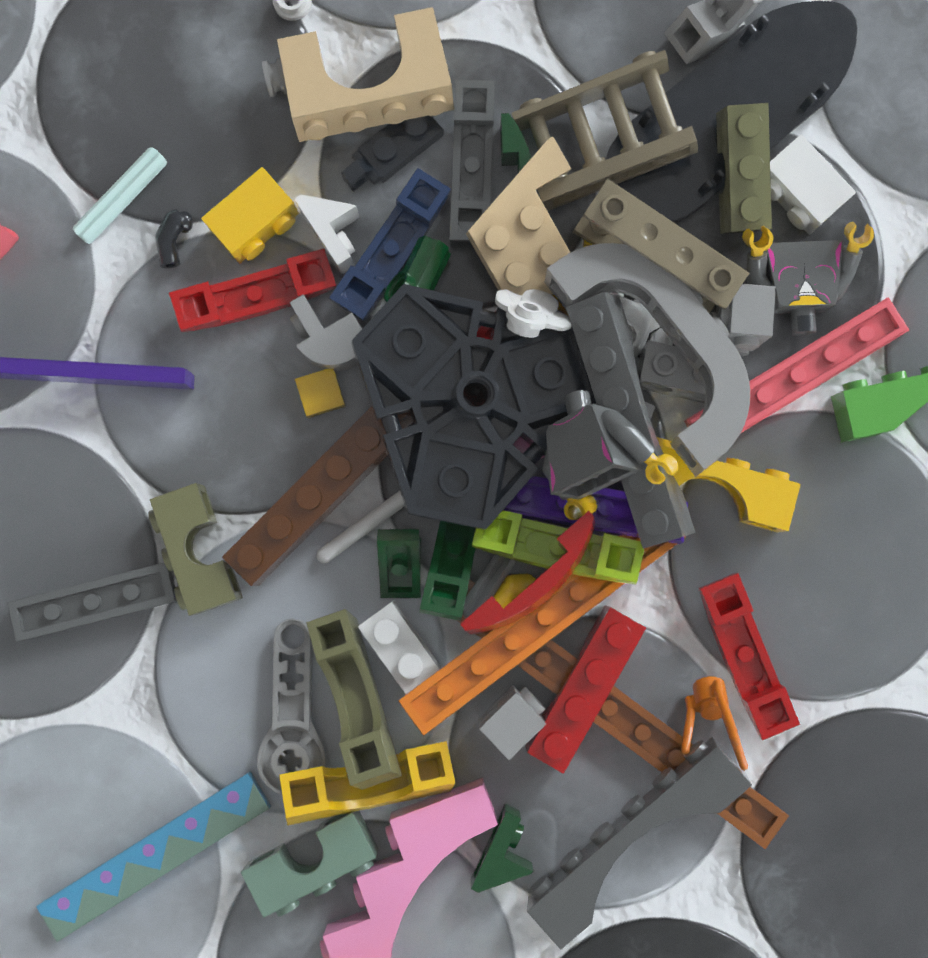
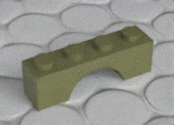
(364, 729)

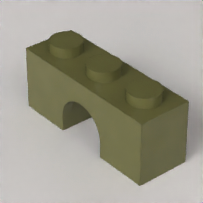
(746, 152)
(179, 519)

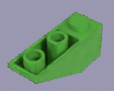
(880, 407)

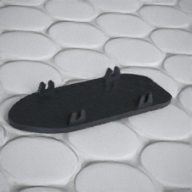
(781, 59)

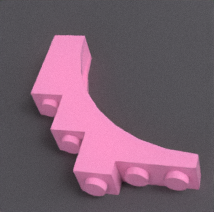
(424, 836)

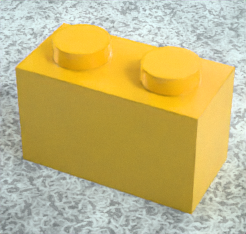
(251, 216)

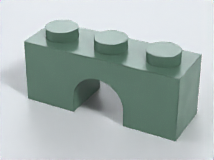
(280, 881)

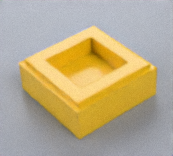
(320, 392)

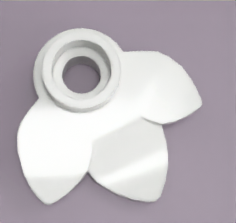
(531, 312)

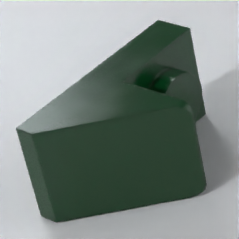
(399, 563)
(496, 862)

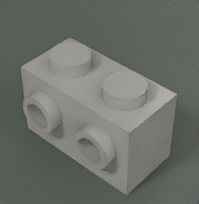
(749, 317)

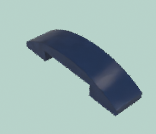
(391, 247)

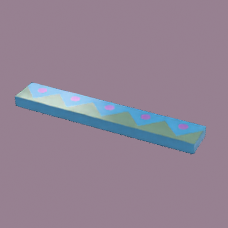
(153, 856)

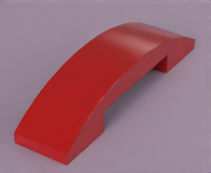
(253, 294)
(574, 544)
(747, 657)

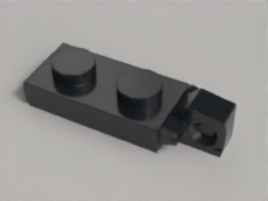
(391, 150)

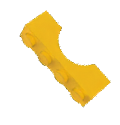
(759, 497)
(327, 791)

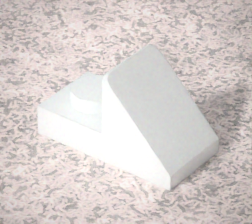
(325, 220)

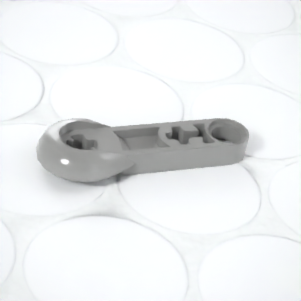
(291, 714)

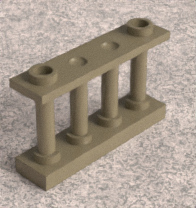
(635, 157)
(626, 220)

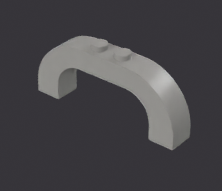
(688, 325)

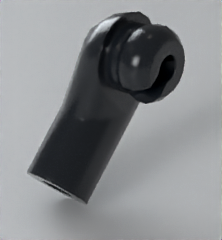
(167, 234)

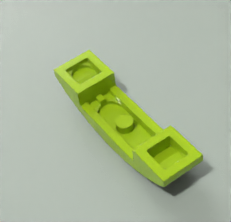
(536, 544)

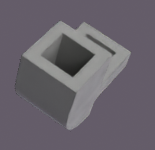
(708, 26)
(326, 346)

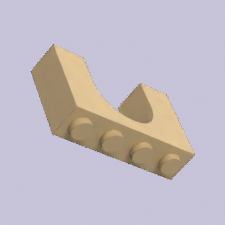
(415, 89)

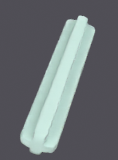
(119, 195)

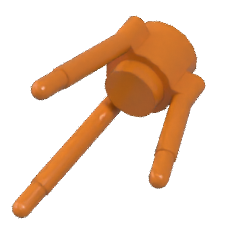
(712, 703)

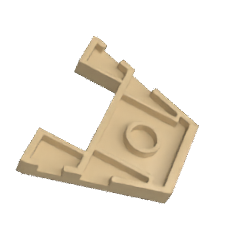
(516, 231)

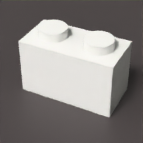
(807, 185)
(399, 647)

